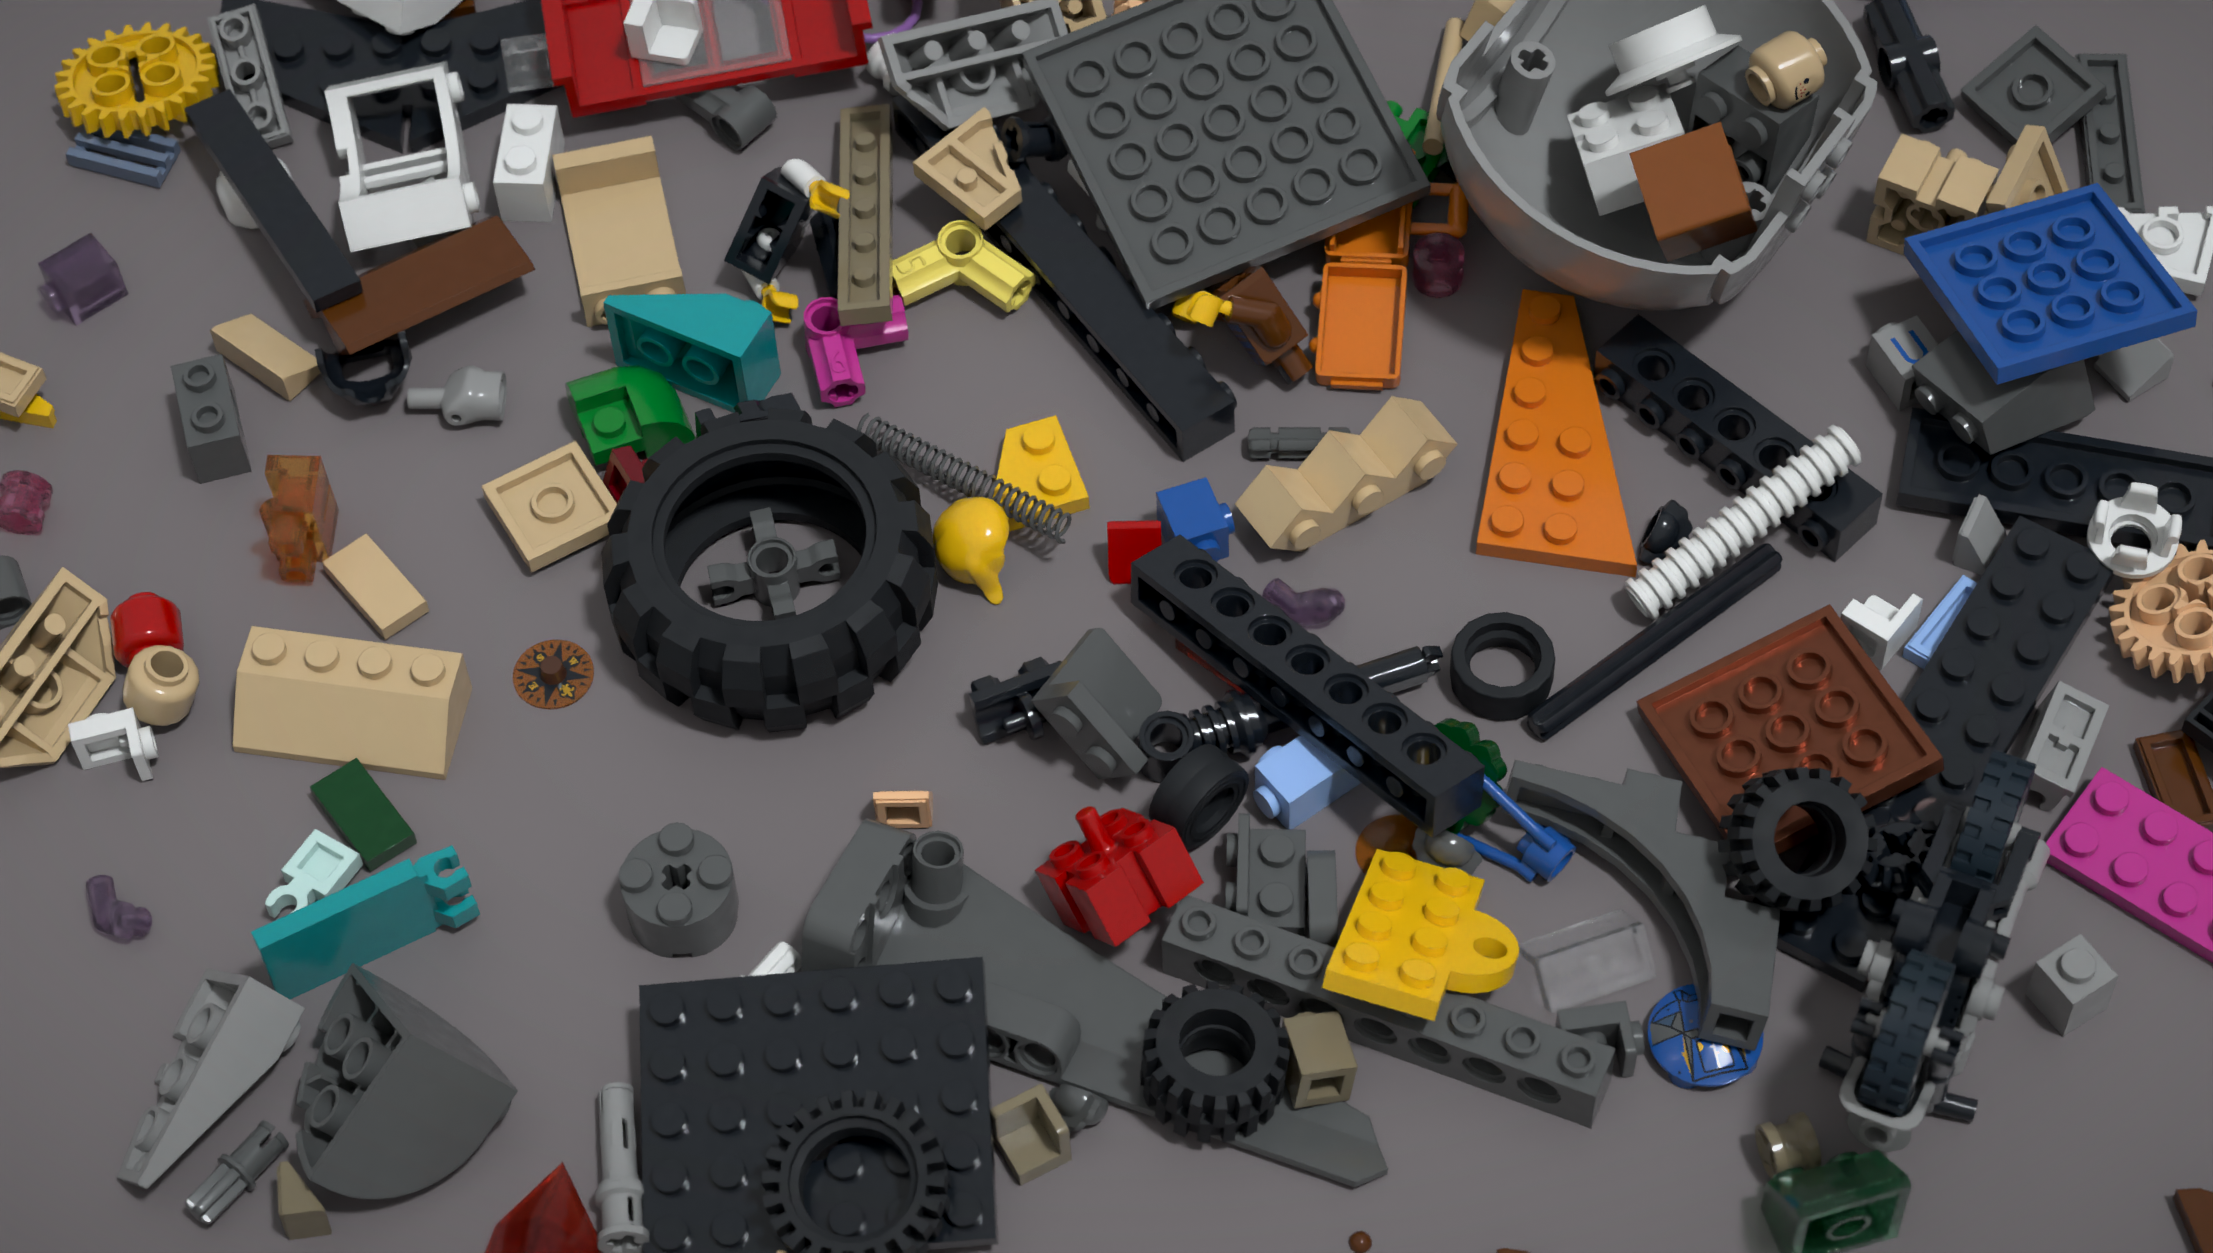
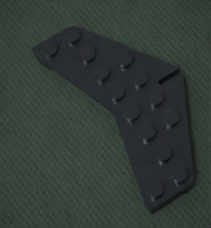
(329, 49)

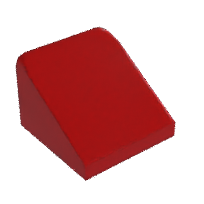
(1127, 543)

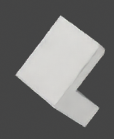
(663, 30)
(1881, 626)

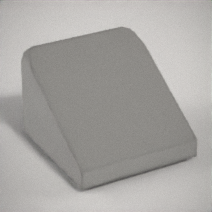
(2136, 367)
(1978, 537)

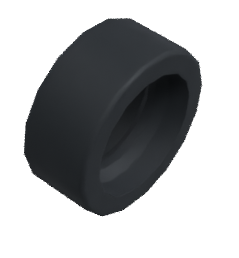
(1508, 631)

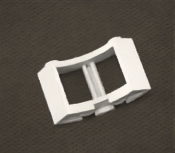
(387, 198)

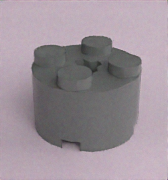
(679, 892)

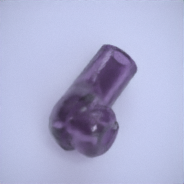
(1305, 607)
(113, 915)

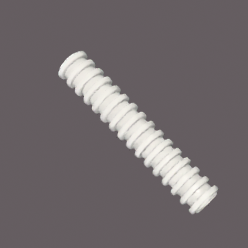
(1743, 521)

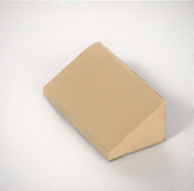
(266, 354)

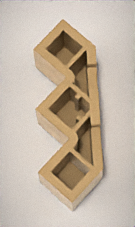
(1347, 476)

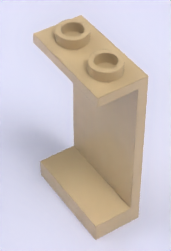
(617, 223)

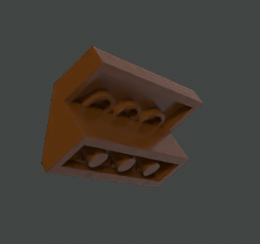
(425, 284)

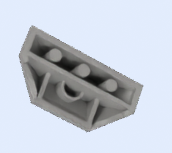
(971, 62)

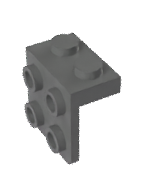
(1099, 705)

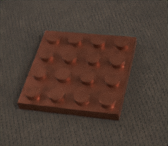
(1788, 704)

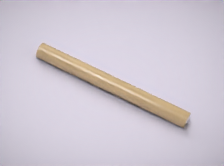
(1451, 46)

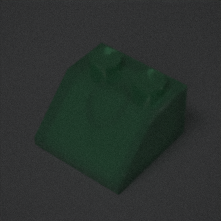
(1836, 1205)

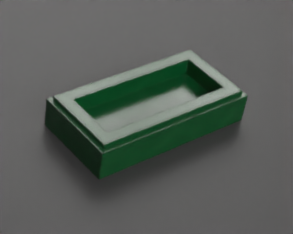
(363, 814)

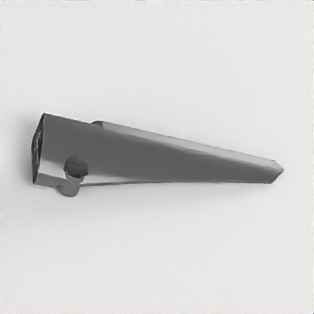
(1048, 996)

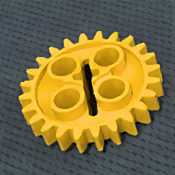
(100, 87)

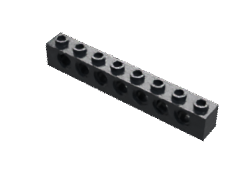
(1308, 685)

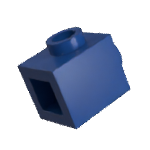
(1197, 516)

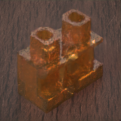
(300, 514)

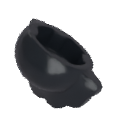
(1664, 531)

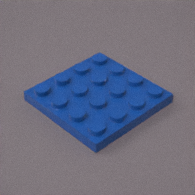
(2049, 283)

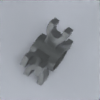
(768, 555)

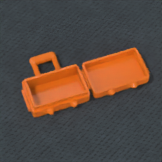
(1366, 294)

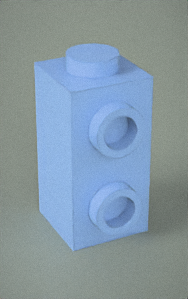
(1298, 782)

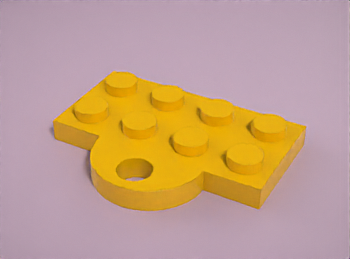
(1417, 936)

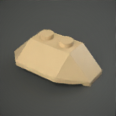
(53, 670)

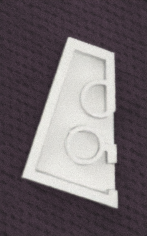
(2179, 242)

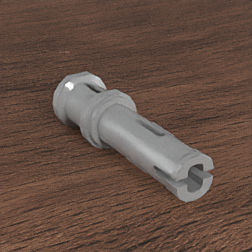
(621, 1190)

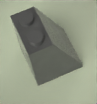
(2003, 414)

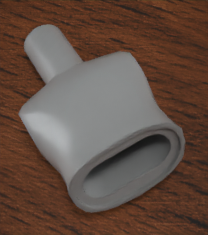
(466, 397)

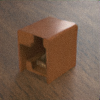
(1693, 192)

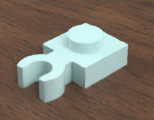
(314, 873)

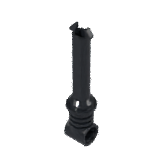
(1242, 723)

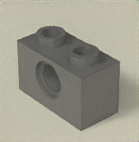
(211, 418)

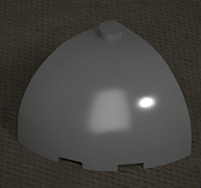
(393, 1094)

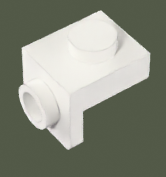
(114, 738)

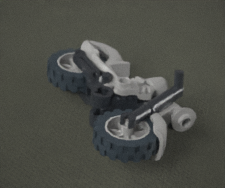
(1941, 964)

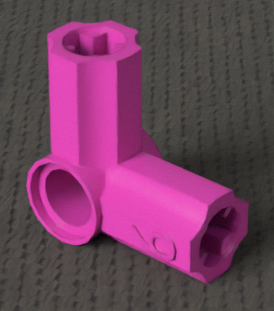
(835, 346)

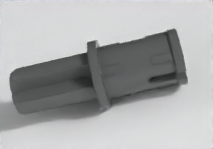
(235, 1173)

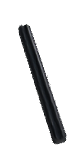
(1654, 641)

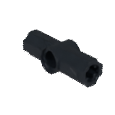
(1909, 64)

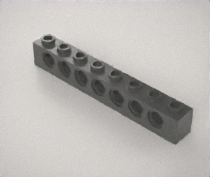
(1465, 1042)

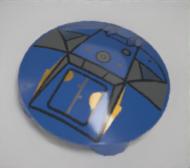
(1689, 1058)

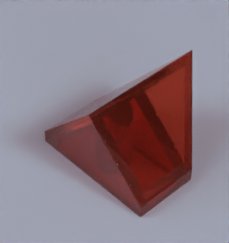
(547, 1221)

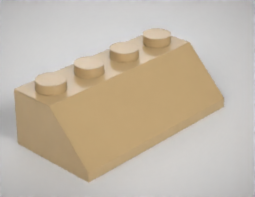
(349, 701)

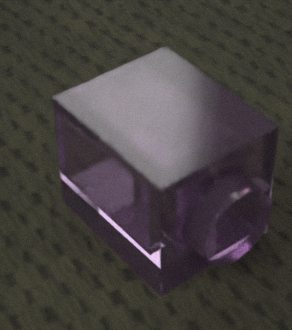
(81, 279)

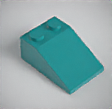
(698, 342)

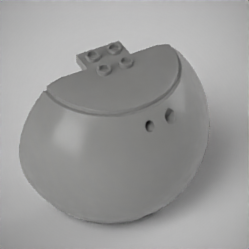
(1524, 176)

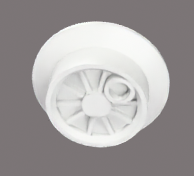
(1667, 51)

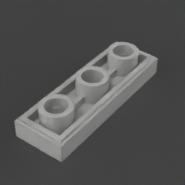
(244, 51)

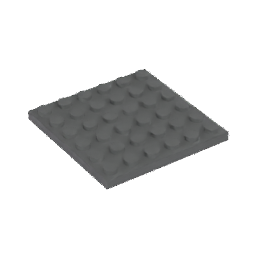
(1222, 134)

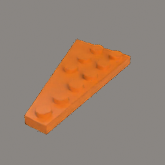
(1551, 464)

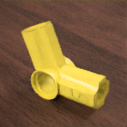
(982, 269)

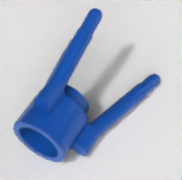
(1542, 847)

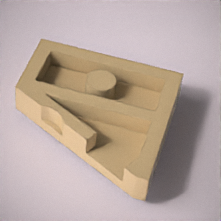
(972, 171)

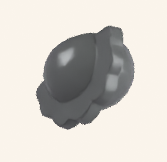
(1446, 851)
(1078, 1106)

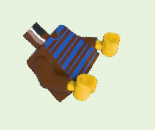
(1256, 317)

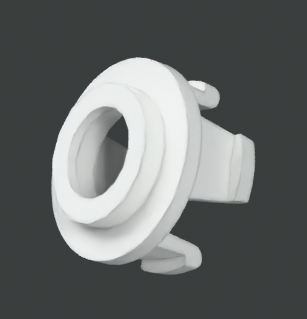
(2138, 510)

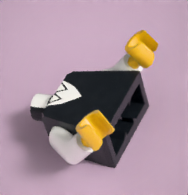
(776, 227)

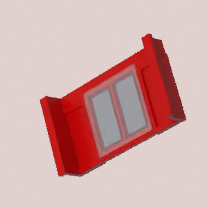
(738, 46)

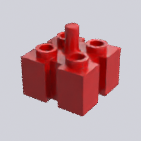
(1117, 874)

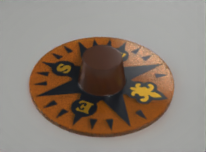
(553, 674)

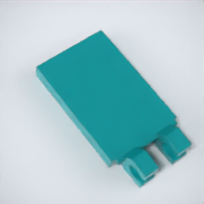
(364, 922)

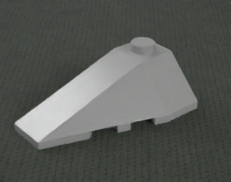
(229, 1040)

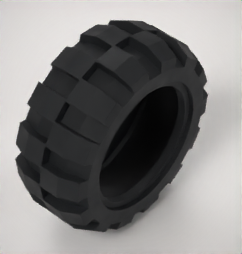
(786, 664)

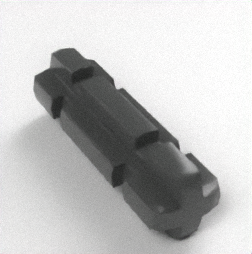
(1287, 442)

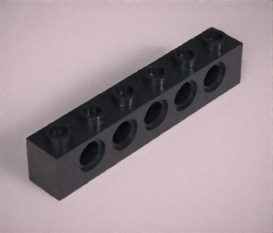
(1723, 413)

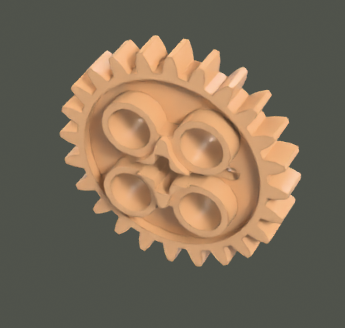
(2169, 616)

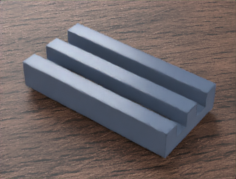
(147, 149)

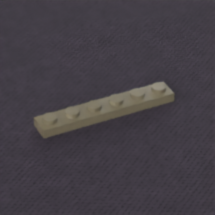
(867, 216)

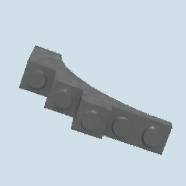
(1634, 829)

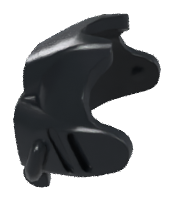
(373, 391)

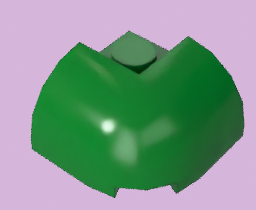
(627, 409)

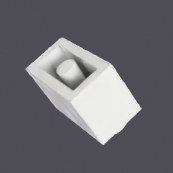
(525, 166)

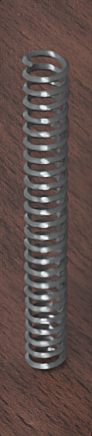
(1056, 527)

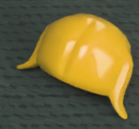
(971, 543)

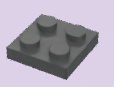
(2033, 86)

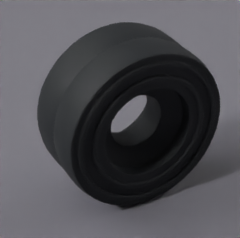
(1200, 795)

